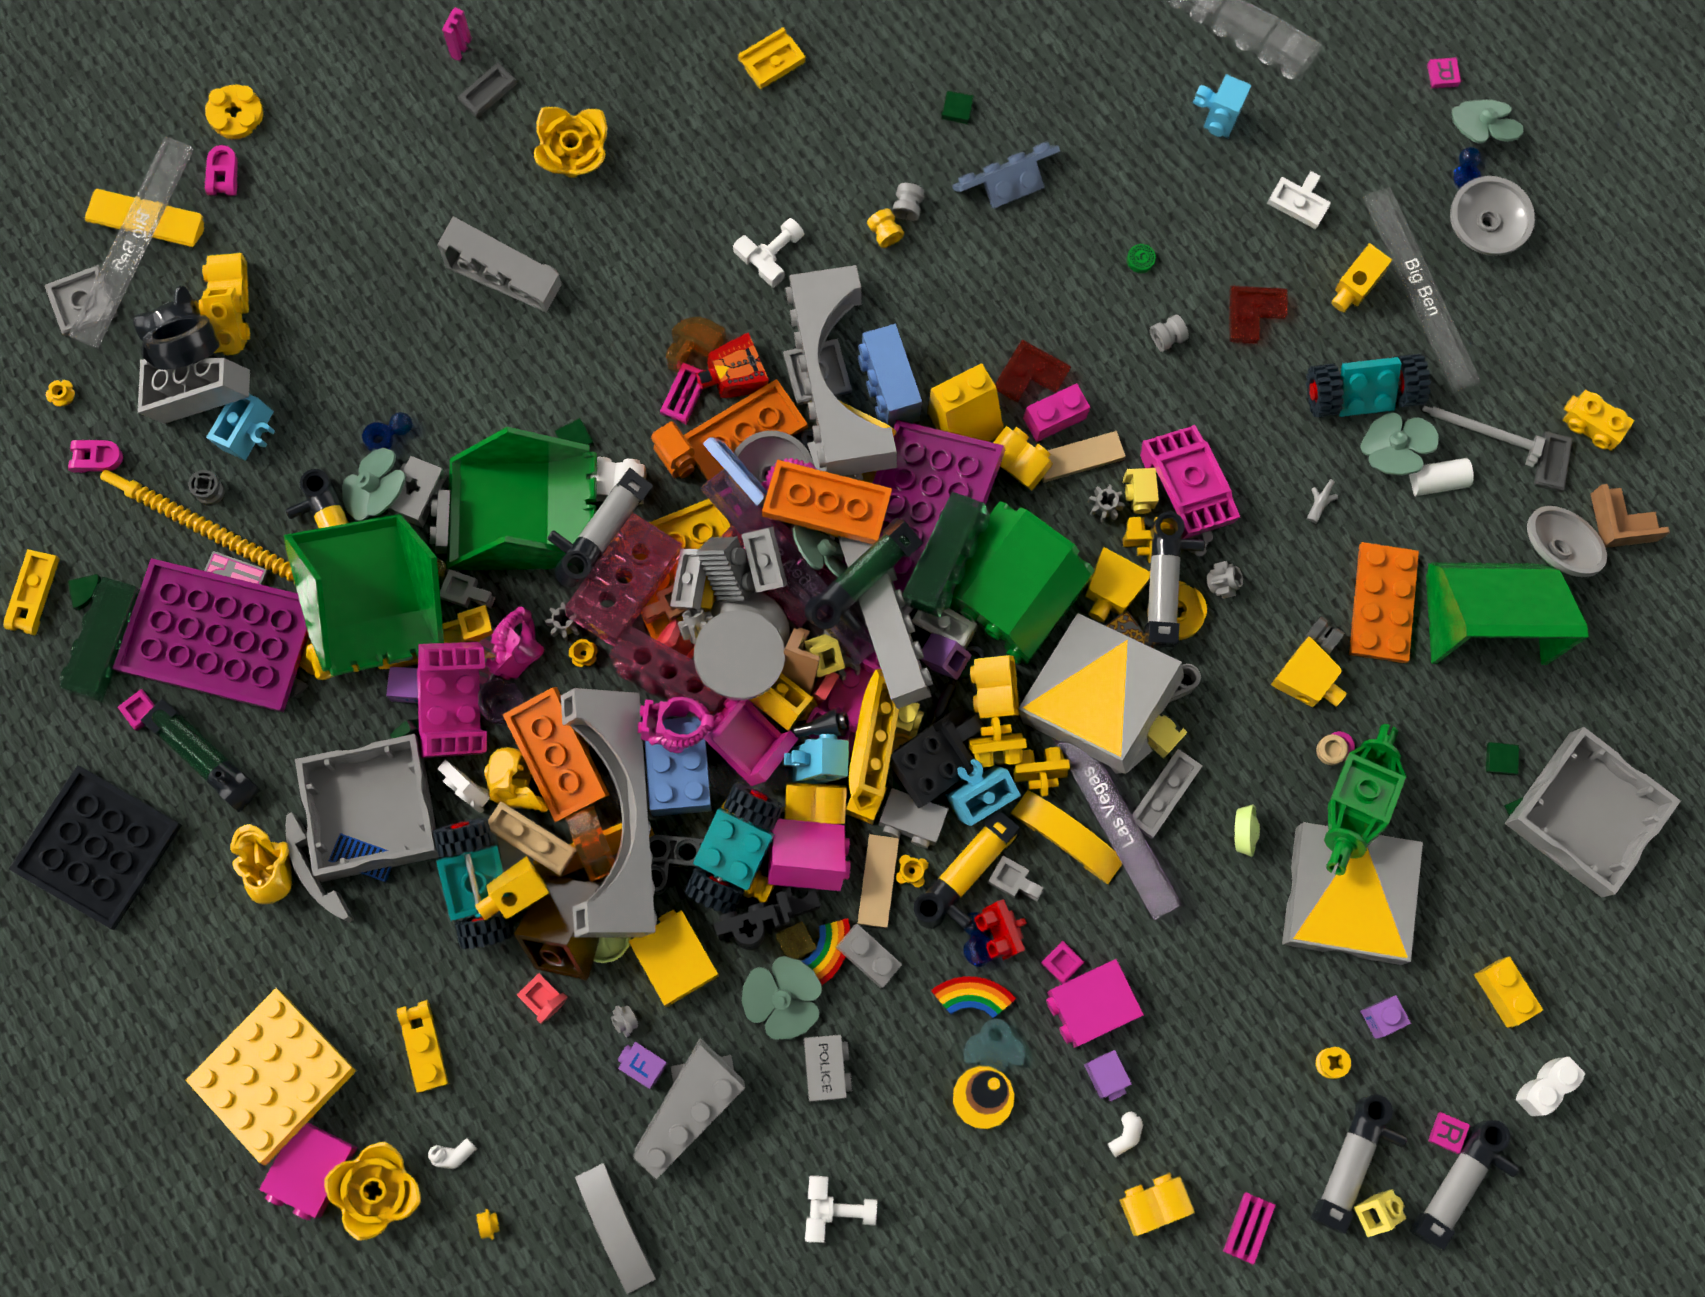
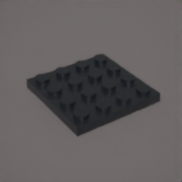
(95, 847)

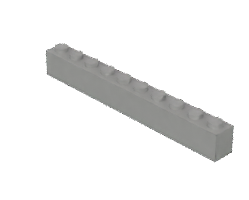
(888, 625)

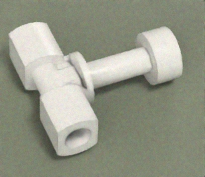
(764, 256)
(823, 1209)

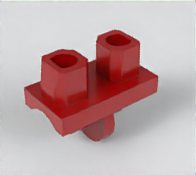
(1003, 928)

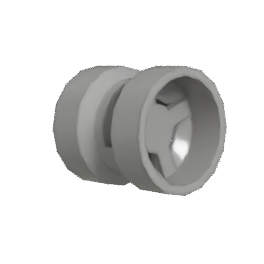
(909, 197)
(1168, 333)

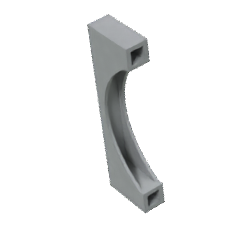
(846, 440)
(625, 899)

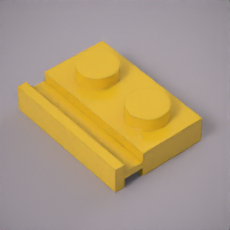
(771, 58)

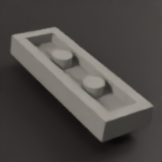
(1165, 793)

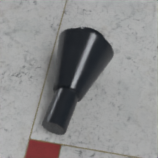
(832, 722)

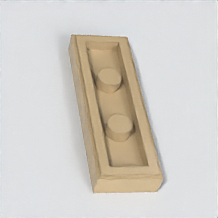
(1084, 456)
(531, 839)
(878, 881)

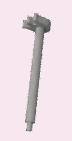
(1535, 446)

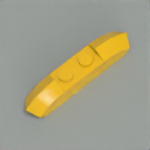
(872, 744)

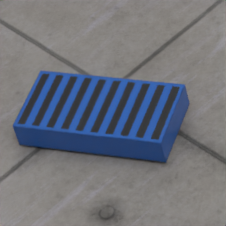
(350, 848)

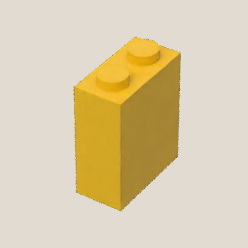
(674, 958)

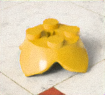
(558, 129)
(367, 1216)

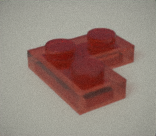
(1250, 305)
(1031, 364)

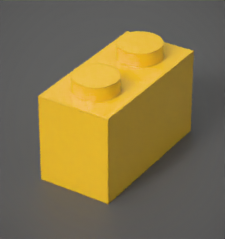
(1508, 992)

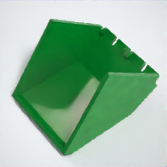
(513, 495)
(366, 592)
(1501, 603)

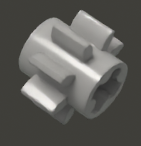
(1106, 510)
(1224, 579)
(555, 621)
(693, 623)

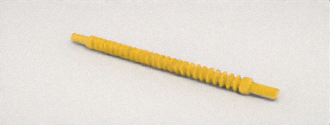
(135, 491)

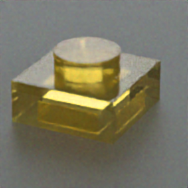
(795, 941)

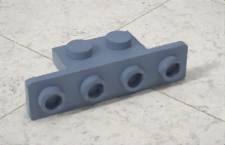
(1011, 179)

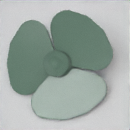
(1480, 120)
(1390, 447)
(371, 491)
(819, 549)
(792, 1001)

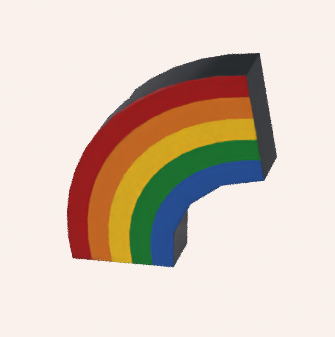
(826, 957)
(973, 993)

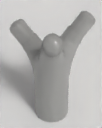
(1321, 501)

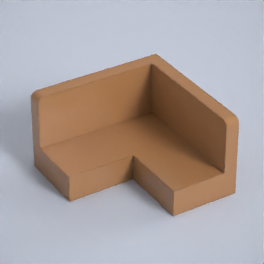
(1616, 526)
(800, 665)

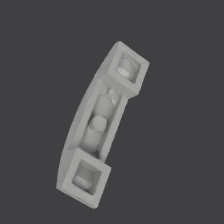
(297, 839)
(614, 1228)

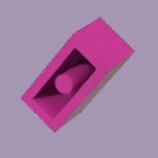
(1056, 412)

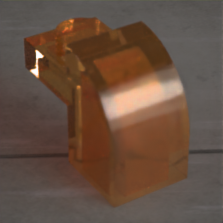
(694, 335)
(591, 843)

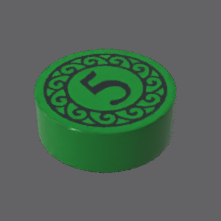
(1141, 258)

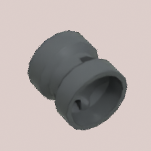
(210, 493)
(1324, 634)

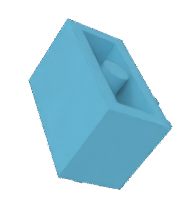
(1224, 105)
(241, 426)
(819, 760)
(982, 793)

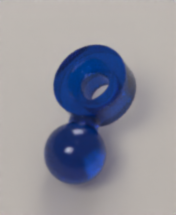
(1467, 171)
(399, 424)
(976, 943)

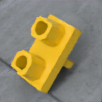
(1138, 536)
(985, 746)
(1042, 774)

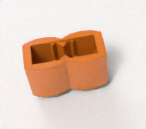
(674, 450)

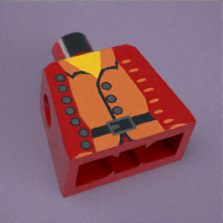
(734, 369)

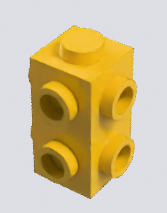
(224, 311)
(1597, 420)

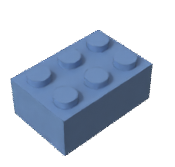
(889, 376)
(678, 780)

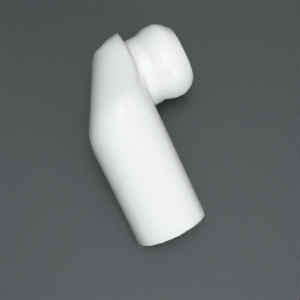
(1131, 1134)
(450, 1157)

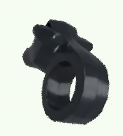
(176, 333)

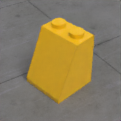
(967, 405)

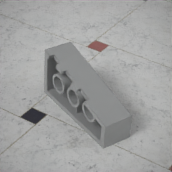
(498, 265)
(190, 389)
(693, 1102)

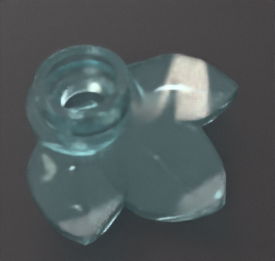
(994, 1052)

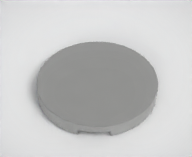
(739, 655)

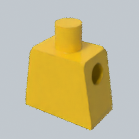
(1366, 273)
(1114, 584)
(1310, 676)
(524, 884)

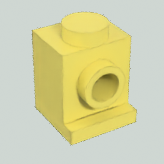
(1141, 489)
(829, 652)
(909, 720)
(1164, 736)
(1389, 1209)

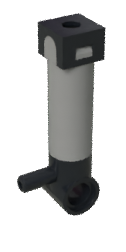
(600, 529)
(1164, 580)
(1353, 1162)
(1461, 1183)

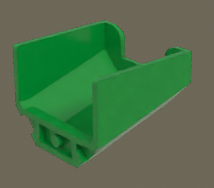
(1020, 581)

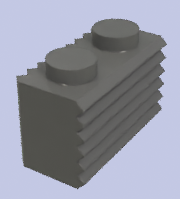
(727, 568)

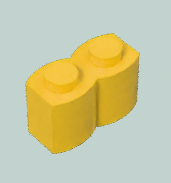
(228, 271)
(1021, 459)
(995, 686)
(815, 802)
(1156, 1205)

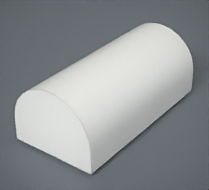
(1442, 477)
(948, 625)

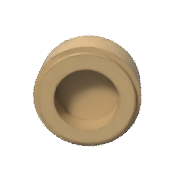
(1332, 749)

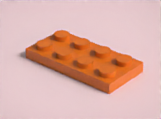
(761, 411)
(826, 502)
(1384, 602)
(555, 755)

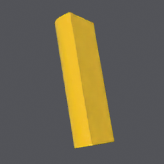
(784, 702)

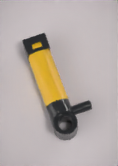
(322, 503)
(996, 835)

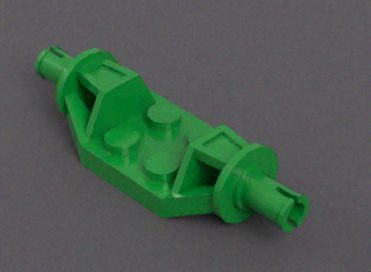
(1363, 798)

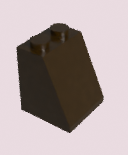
(549, 929)

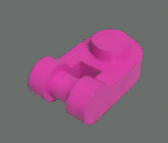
(221, 162)
(103, 456)

